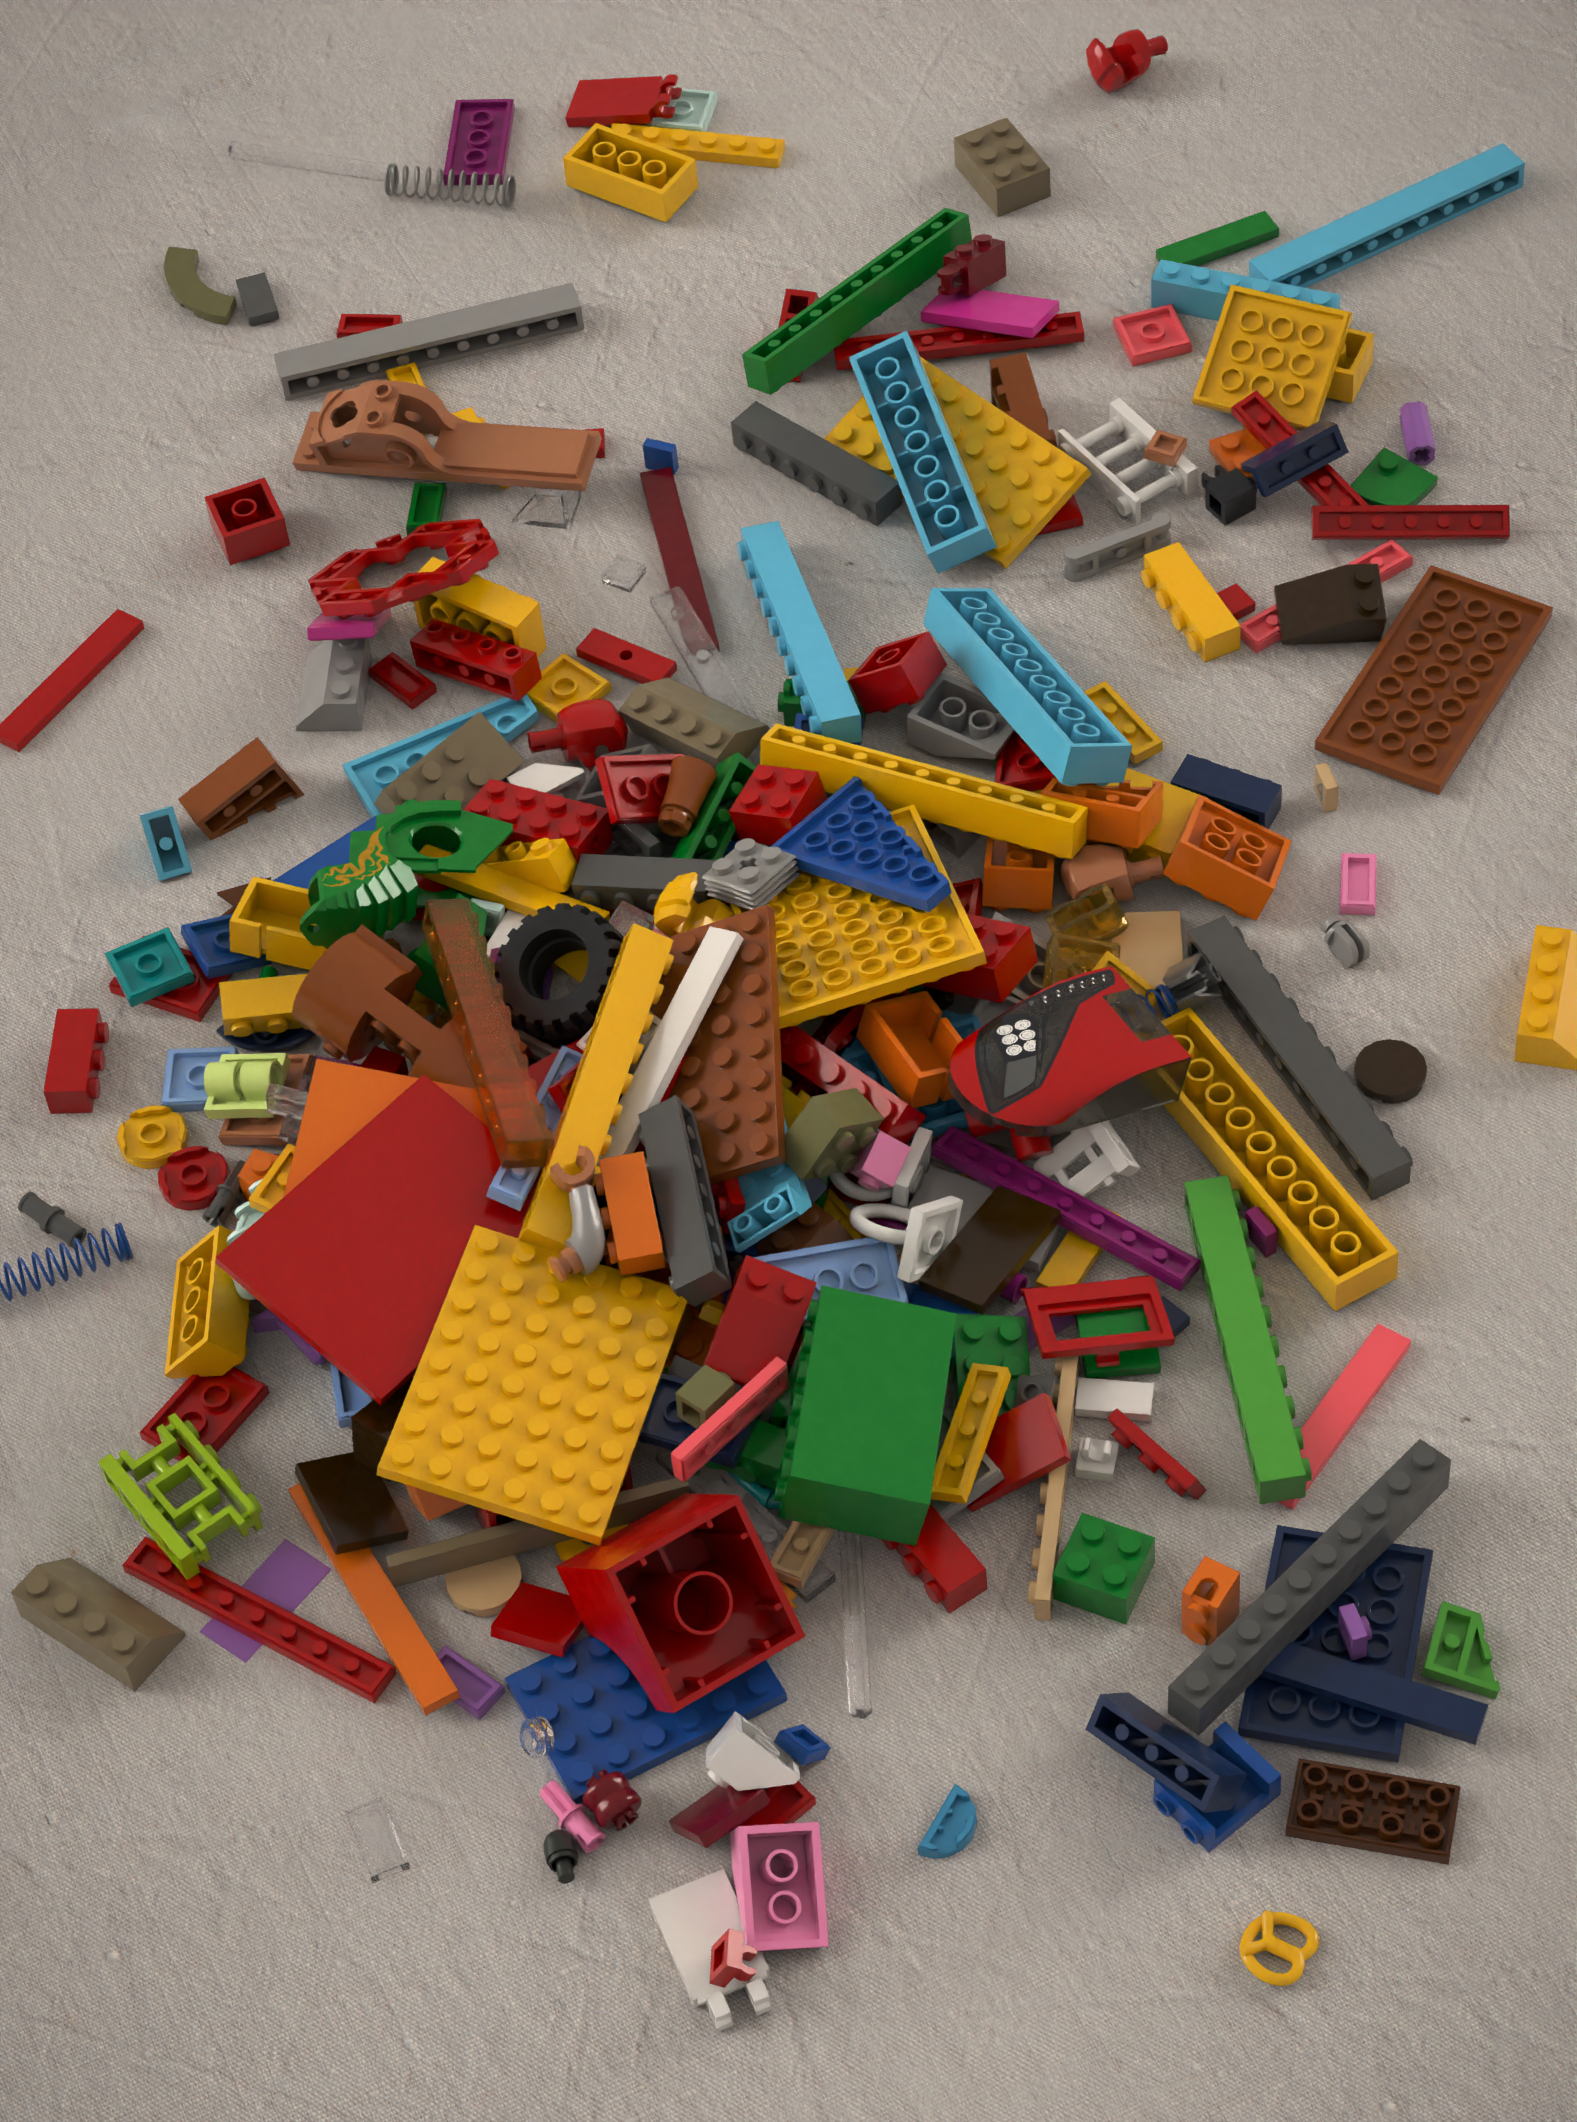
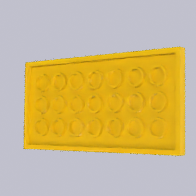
(1011, 468)

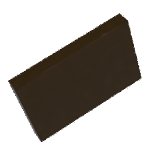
(351, 1503)

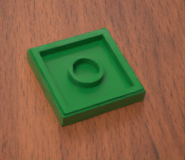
(1118, 1322)

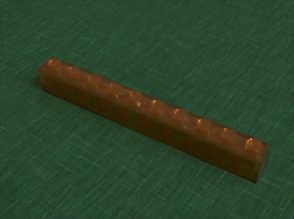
(487, 1034)

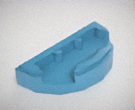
(951, 1828)

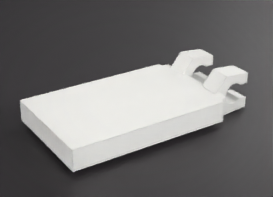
(691, 1923)

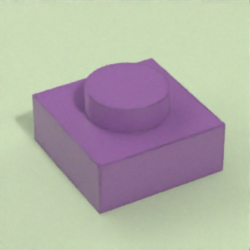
(1354, 1631)

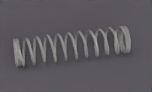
(508, 187)

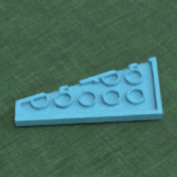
(380, 768)

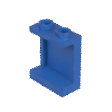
(1258, 1790)

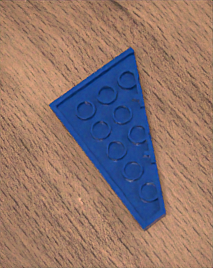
(862, 847)

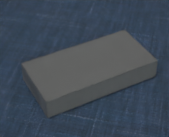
(257, 299)

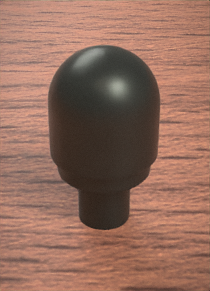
(561, 1854)

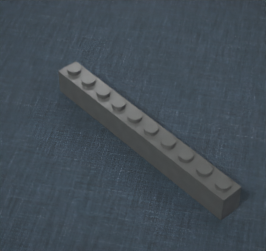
(1302, 1060)
(1308, 1587)

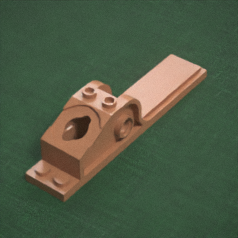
(387, 441)

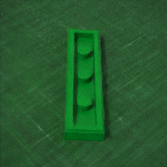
(1221, 240)

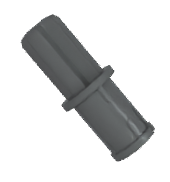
(227, 1197)

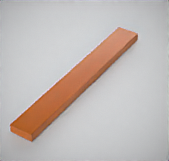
(386, 1616)

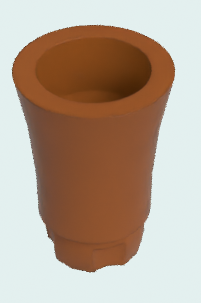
(685, 794)

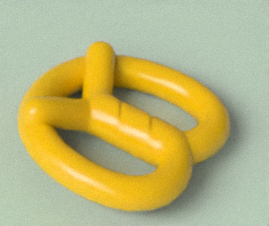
(1278, 1947)

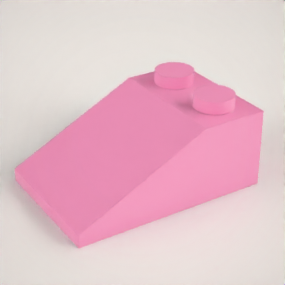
(780, 1885)

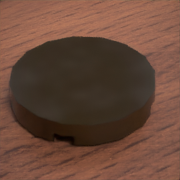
(1390, 1071)

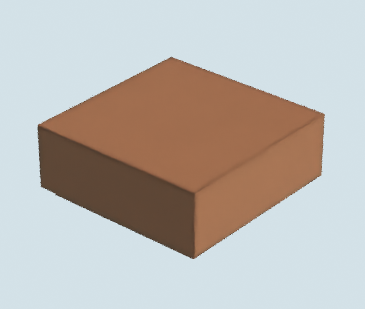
(1165, 448)

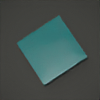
(149, 967)

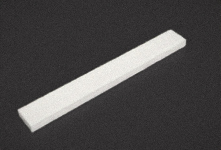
(673, 1036)

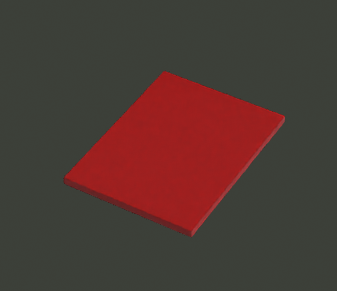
(376, 1237)

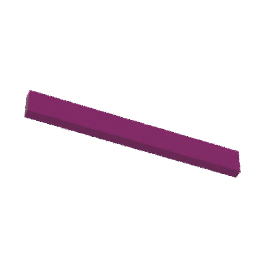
(1078, 1213)

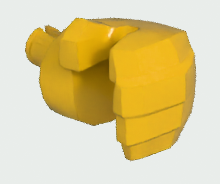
(679, 912)

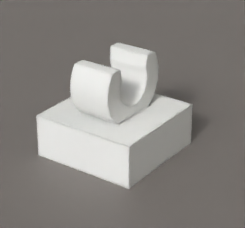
(1097, 1459)

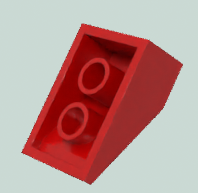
(758, 1319)

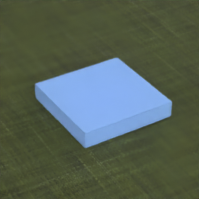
(185, 1077)

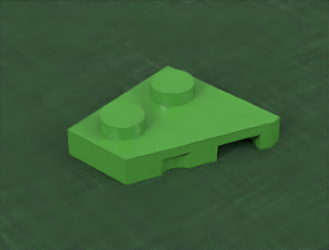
(1459, 1652)

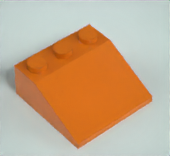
(1227, 858)

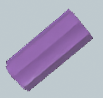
(1417, 433)

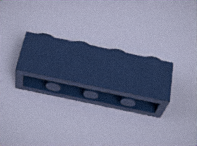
(1166, 1752)

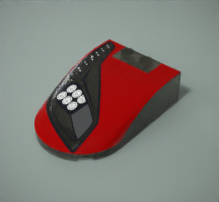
(1068, 1059)

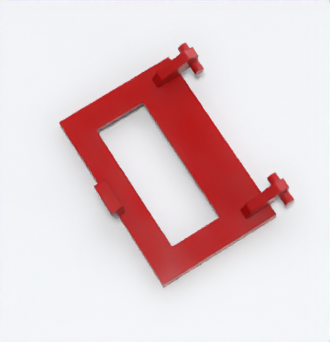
(1098, 1297)

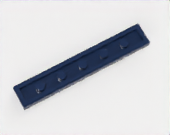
(1378, 1692)

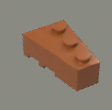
(1017, 395)
(239, 789)

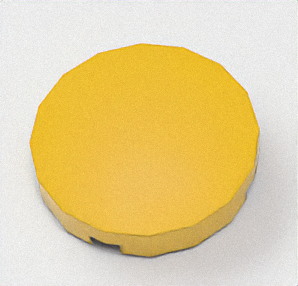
(152, 1136)

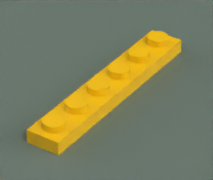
(711, 145)

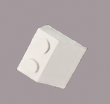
(748, 1758)

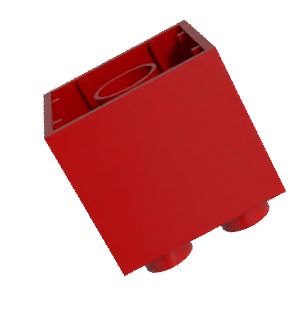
(683, 1598)

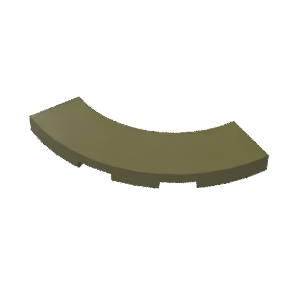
(191, 291)

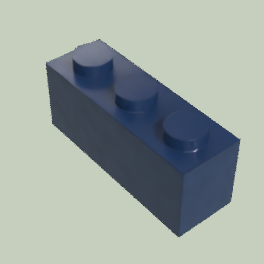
(1235, 790)

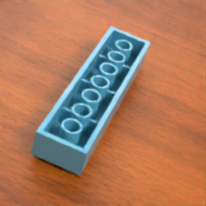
(922, 452)

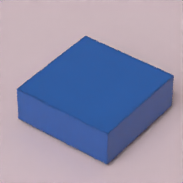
(660, 455)
(802, 1744)

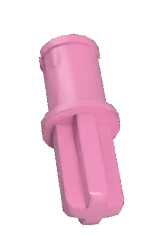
(572, 1817)

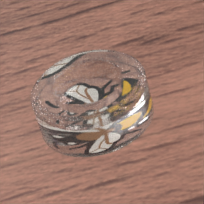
(536, 1737)

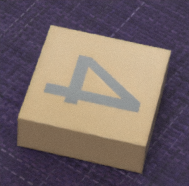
(1326, 787)

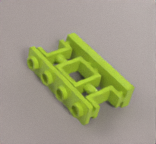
(156, 1511)

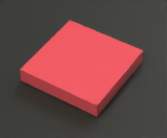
(1152, 335)

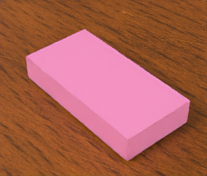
(1358, 884)

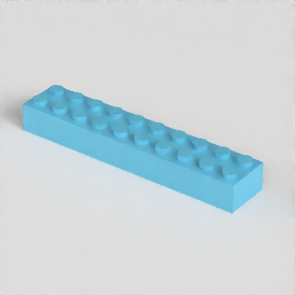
(1027, 686)

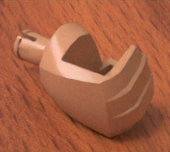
(1107, 865)

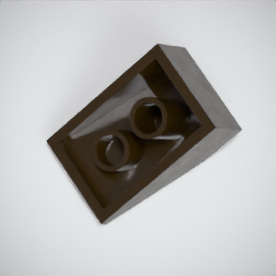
(1332, 606)

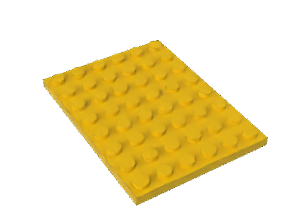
(856, 946)
(534, 1387)

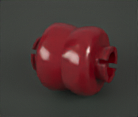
(612, 1800)

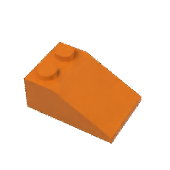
(1017, 877)

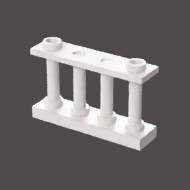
(1137, 435)

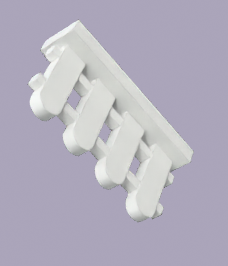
(1102, 1168)

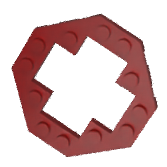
(338, 585)

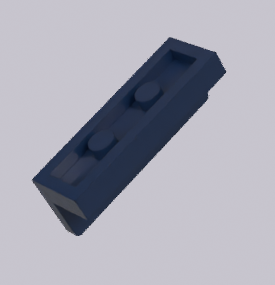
(1296, 457)

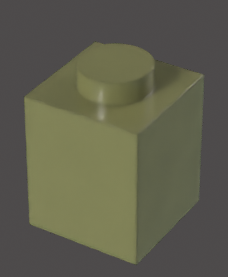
(703, 1395)

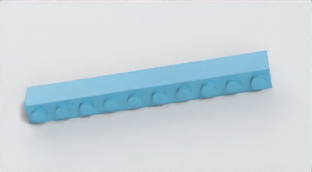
(1392, 219)
(799, 633)

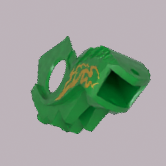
(379, 879)

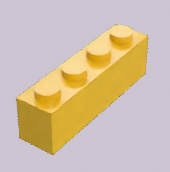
(1191, 602)

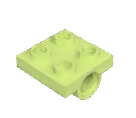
(240, 1083)

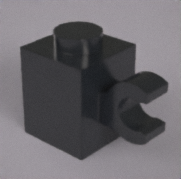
(1229, 494)

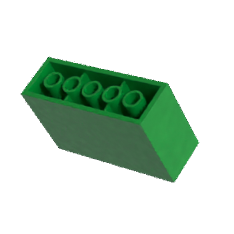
(865, 1415)

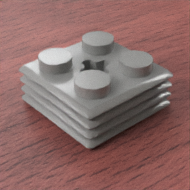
(751, 874)

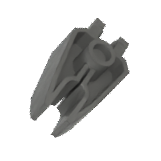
(1193, 982)

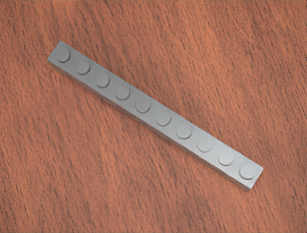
(429, 341)

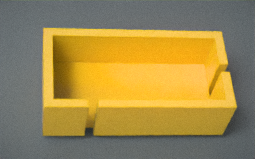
(270, 923)

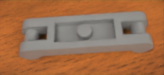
(1117, 548)

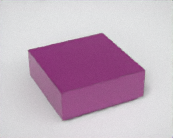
(1261, 1231)

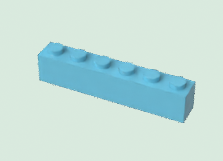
(1204, 290)

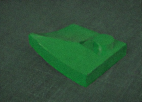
(1393, 481)

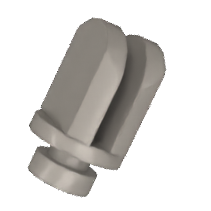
(1345, 941)

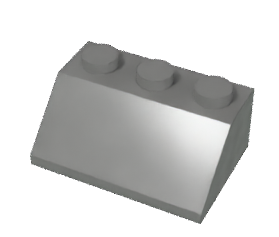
(335, 686)

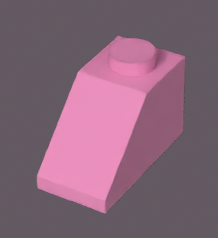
(880, 1162)

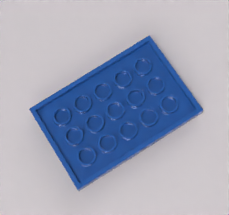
(609, 1721)

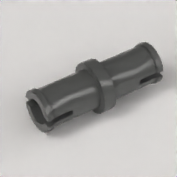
(51, 1219)

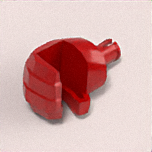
(1124, 61)
(581, 730)

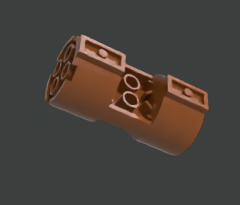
(362, 997)

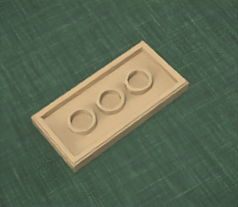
(1151, 946)

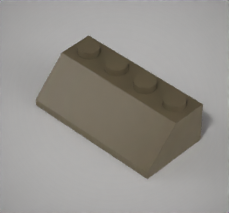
(690, 722)
(96, 1620)

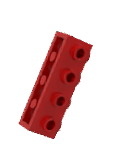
(476, 659)

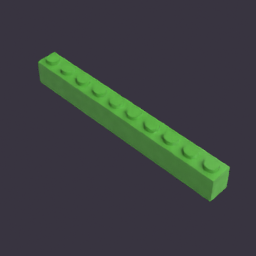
(1245, 1341)

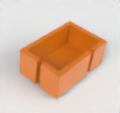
(910, 1046)

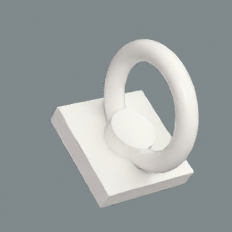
(907, 1182)
(925, 1238)

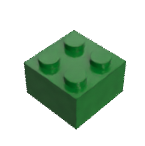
(1103, 1568)

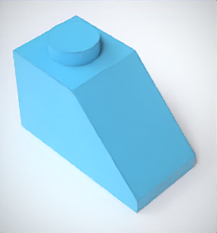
(165, 842)

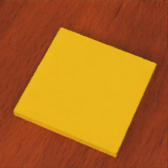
(1273, 347)

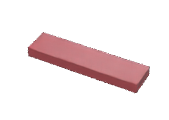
(730, 1419)

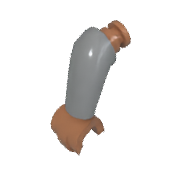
(587, 1241)

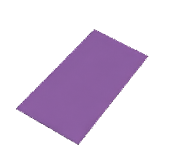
(281, 1579)

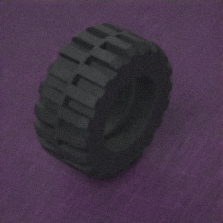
(532, 953)

